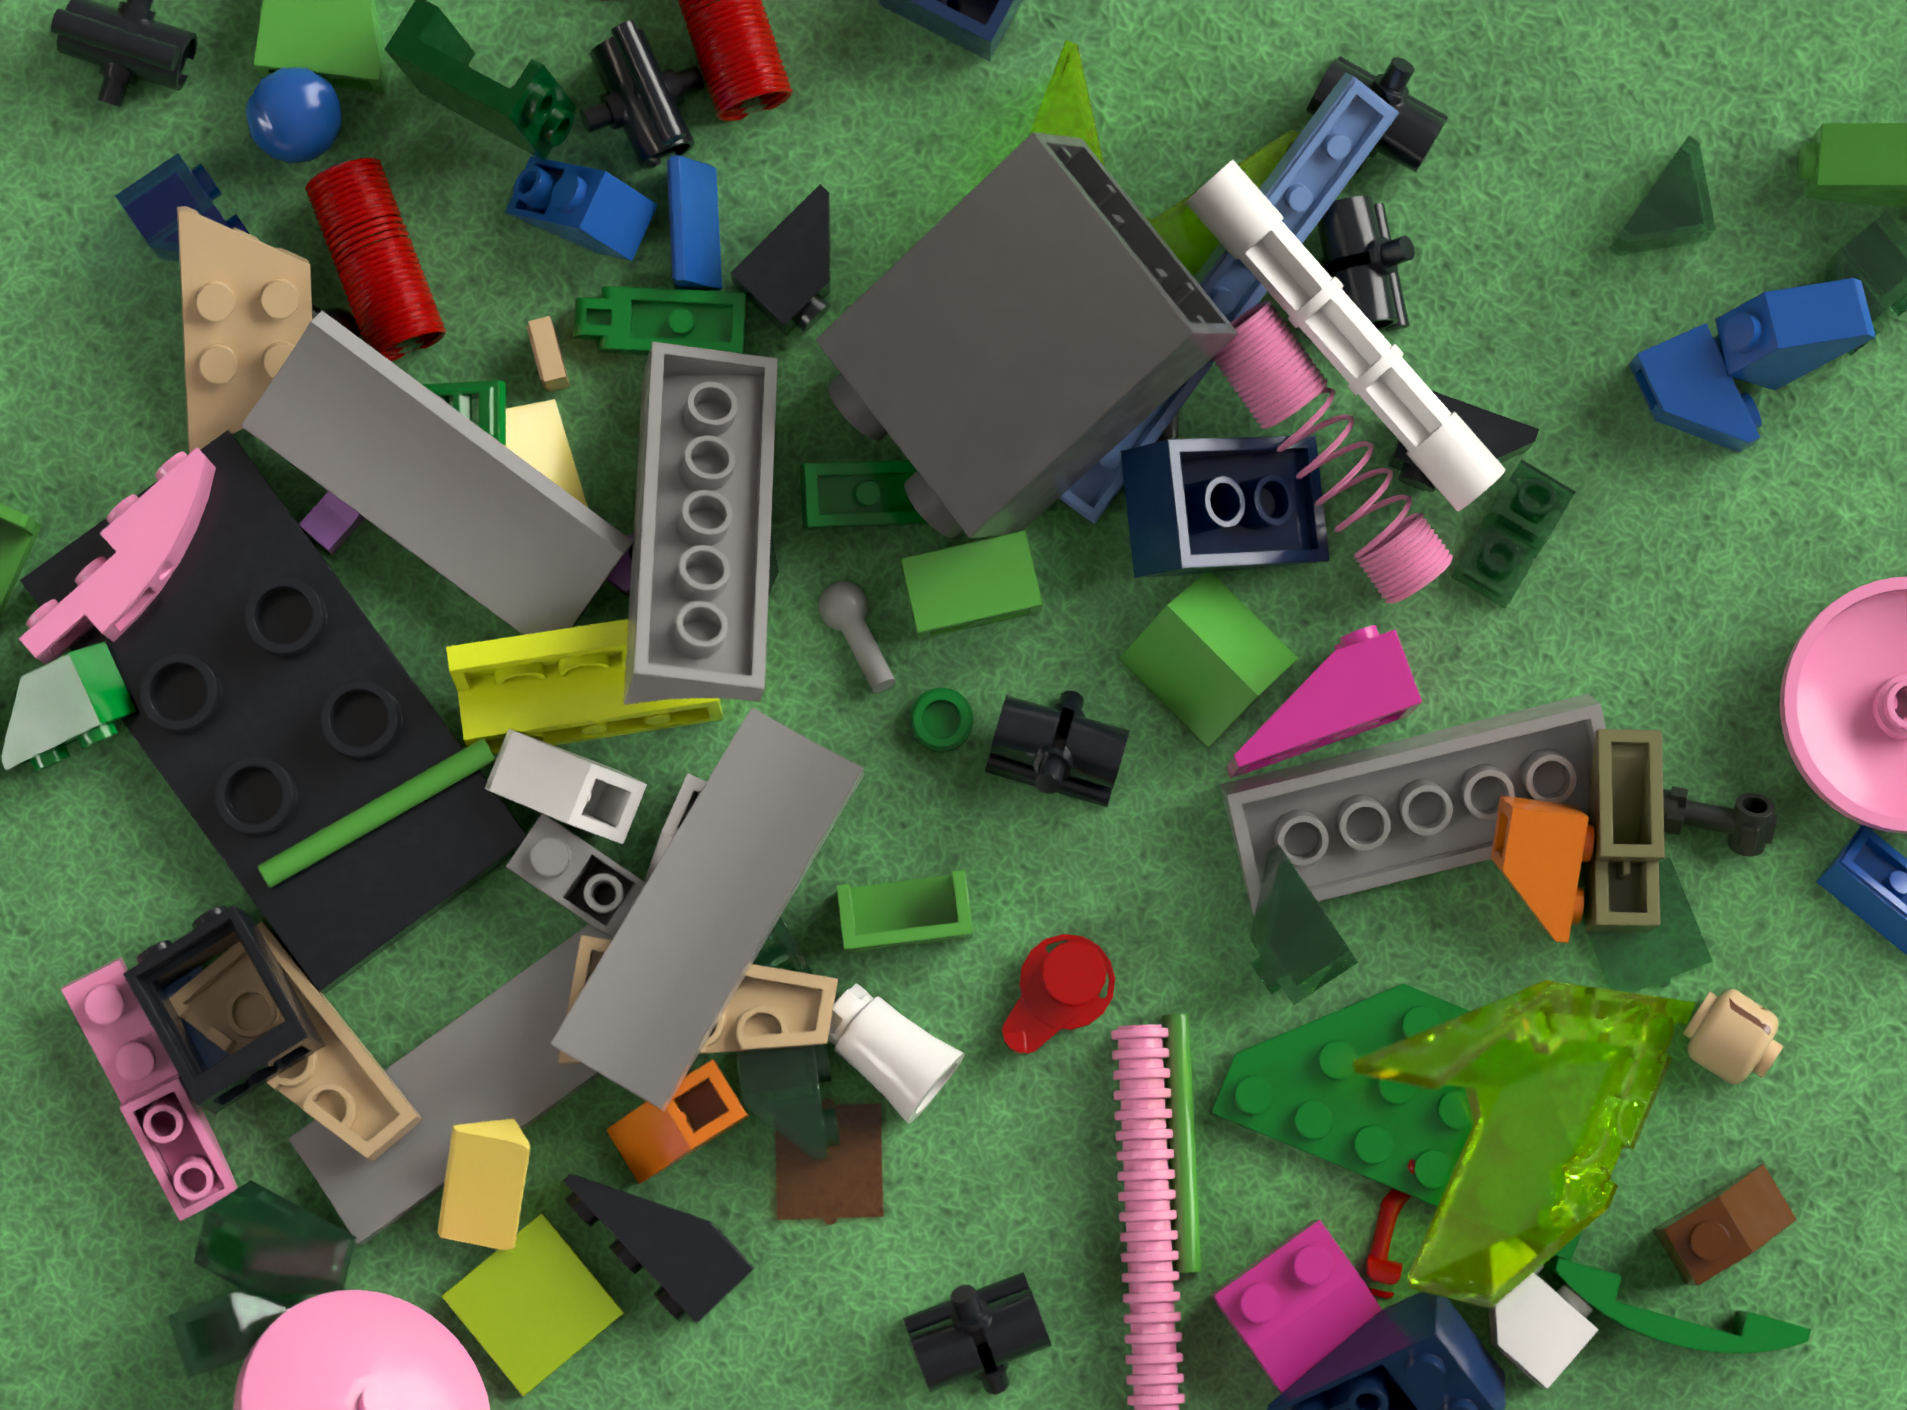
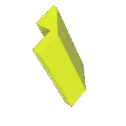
(559, 688)

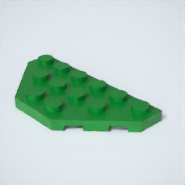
(1310, 1098)

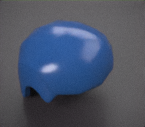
(294, 115)

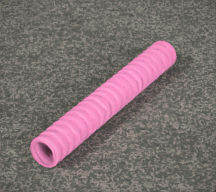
(1147, 1217)

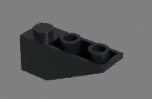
(677, 1248)

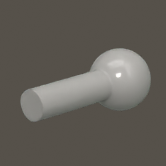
(844, 609)

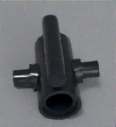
(124, 44)
(641, 96)
(1415, 126)
(1366, 259)
(1057, 748)
(977, 1334)

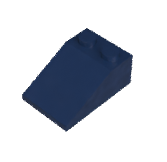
(1222, 505)

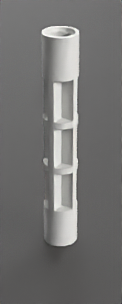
(1372, 366)

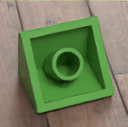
(1208, 658)

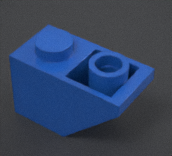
(582, 206)
(1692, 392)

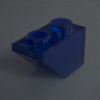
(155, 199)

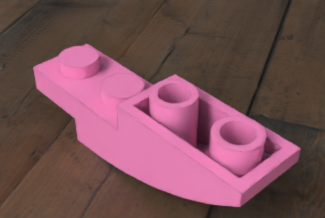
(149, 545)
(150, 1090)

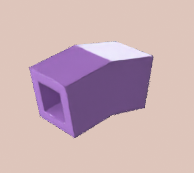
(331, 522)

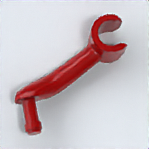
(1378, 1265)

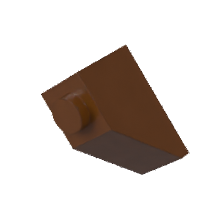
(1725, 1226)

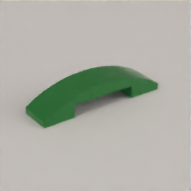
(1750, 1332)

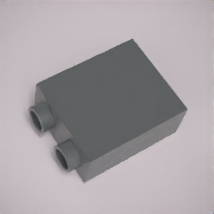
(1021, 339)

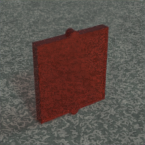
(839, 1188)

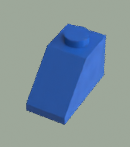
(1793, 331)

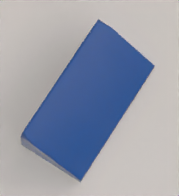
(694, 224)
(1872, 883)

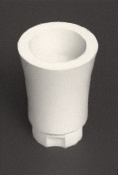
(891, 1051)

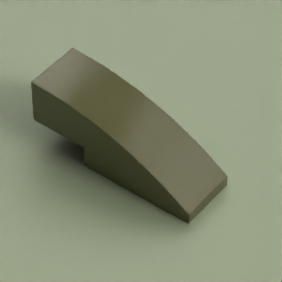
(1628, 832)

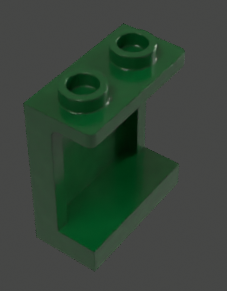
(436, 60)

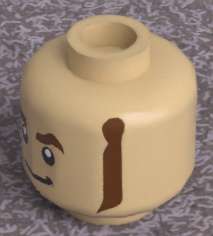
(1733, 1036)

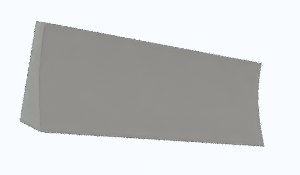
(435, 481)
(701, 526)
(1410, 801)
(708, 908)
(474, 1070)

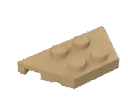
(239, 320)

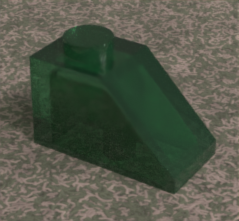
(1293, 934)

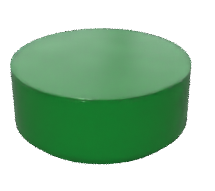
(941, 720)

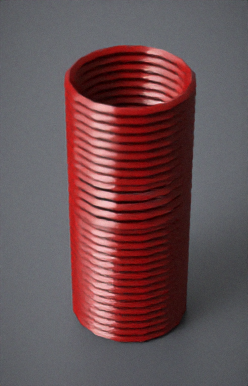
(736, 54)
(385, 277)

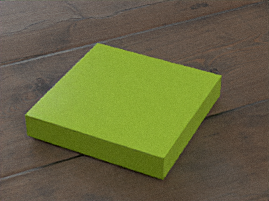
(533, 1305)

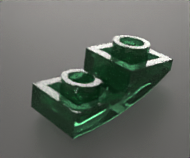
(1513, 534)

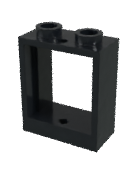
(254, 1063)

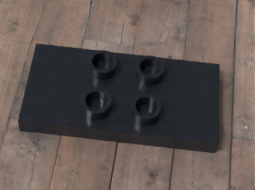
(284, 714)

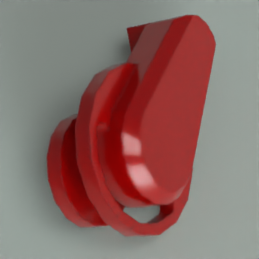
(1058, 992)

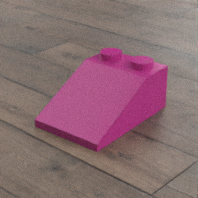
(1348, 694)
(1296, 1304)

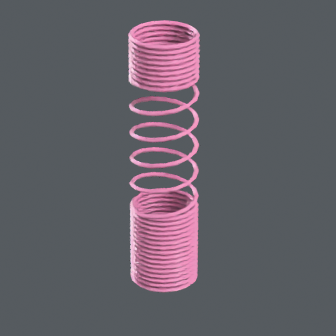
(1280, 379)

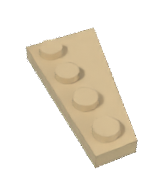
(766, 1011)
(334, 1085)

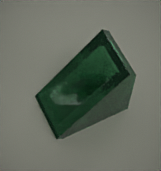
(1675, 208)

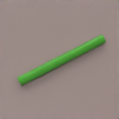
(376, 812)
(1183, 1143)

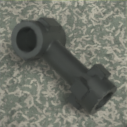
(1748, 824)

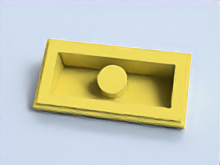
(540, 440)
(484, 1184)

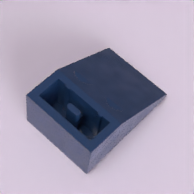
(1403, 1359)

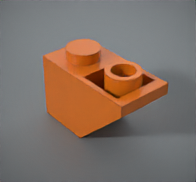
(1541, 856)
(695, 1116)

